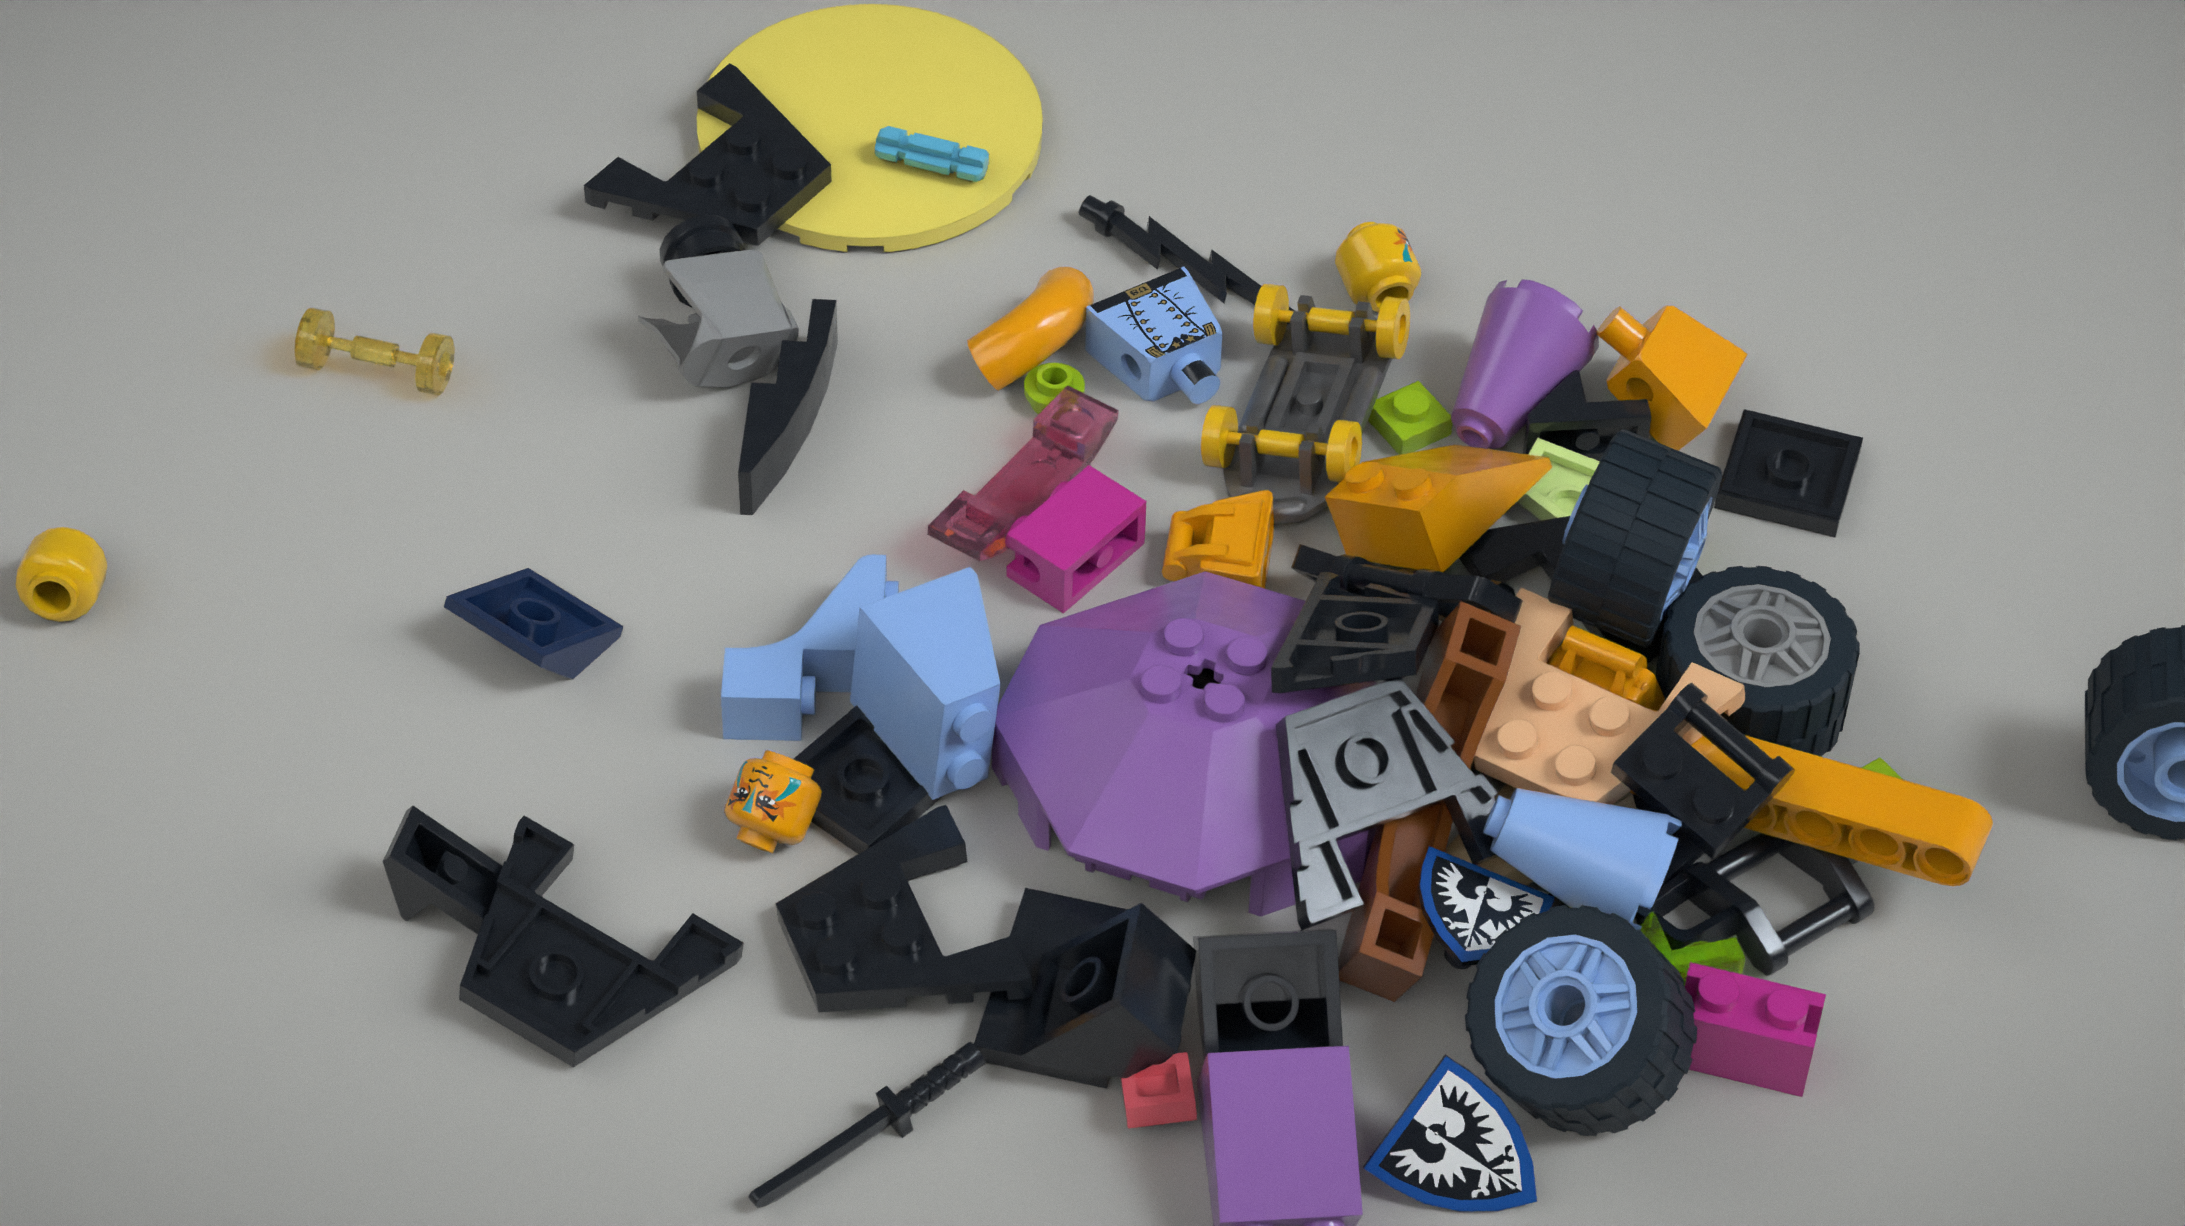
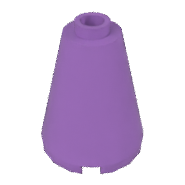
(1518, 357)

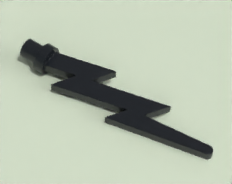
(1157, 240)

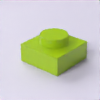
(1410, 418)

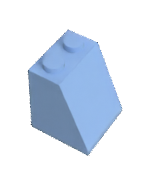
(930, 680)

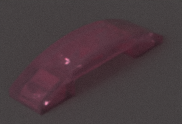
(1062, 445)

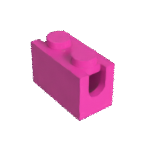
(1076, 538)
(1753, 1028)

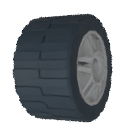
(1776, 639)

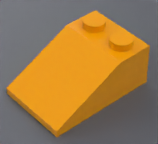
(1428, 503)

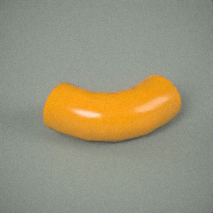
(1034, 327)

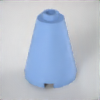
(1585, 849)

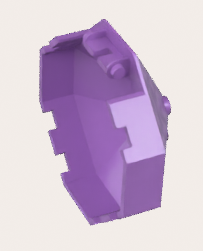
(1145, 766)

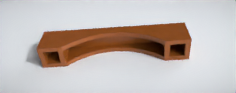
(1459, 687)

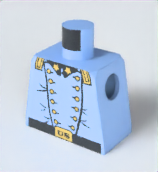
(1158, 338)

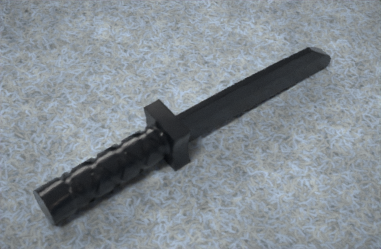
(892, 1111)

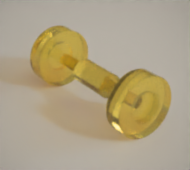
(316, 339)

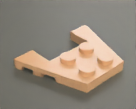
(1563, 731)

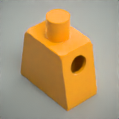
(1674, 366)

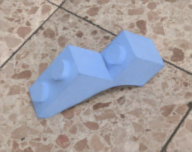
(777, 683)

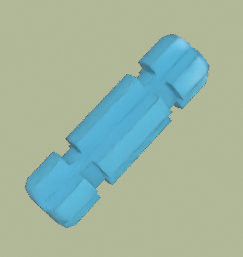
(931, 153)

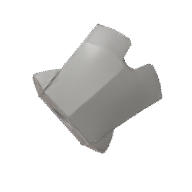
(736, 321)

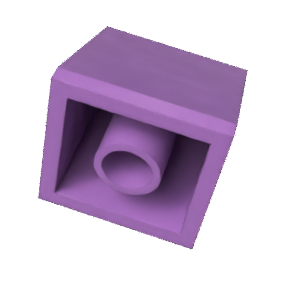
(1280, 1137)

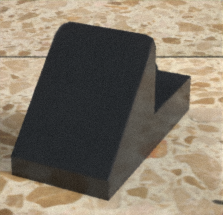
(1582, 425)
(440, 869)

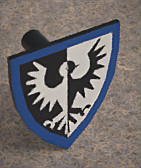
(1471, 905)
(1456, 1146)

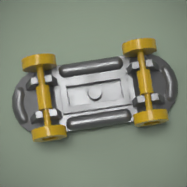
(1308, 401)

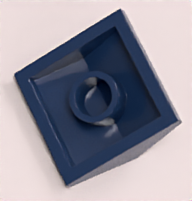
(537, 621)

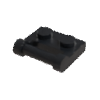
(1687, 785)

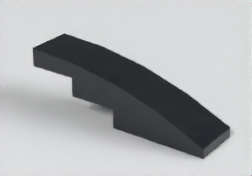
(784, 412)

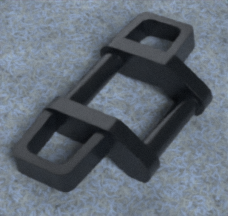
(1446, 588)
(1739, 914)

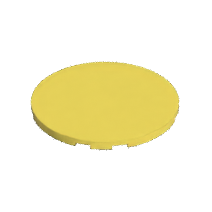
(902, 67)

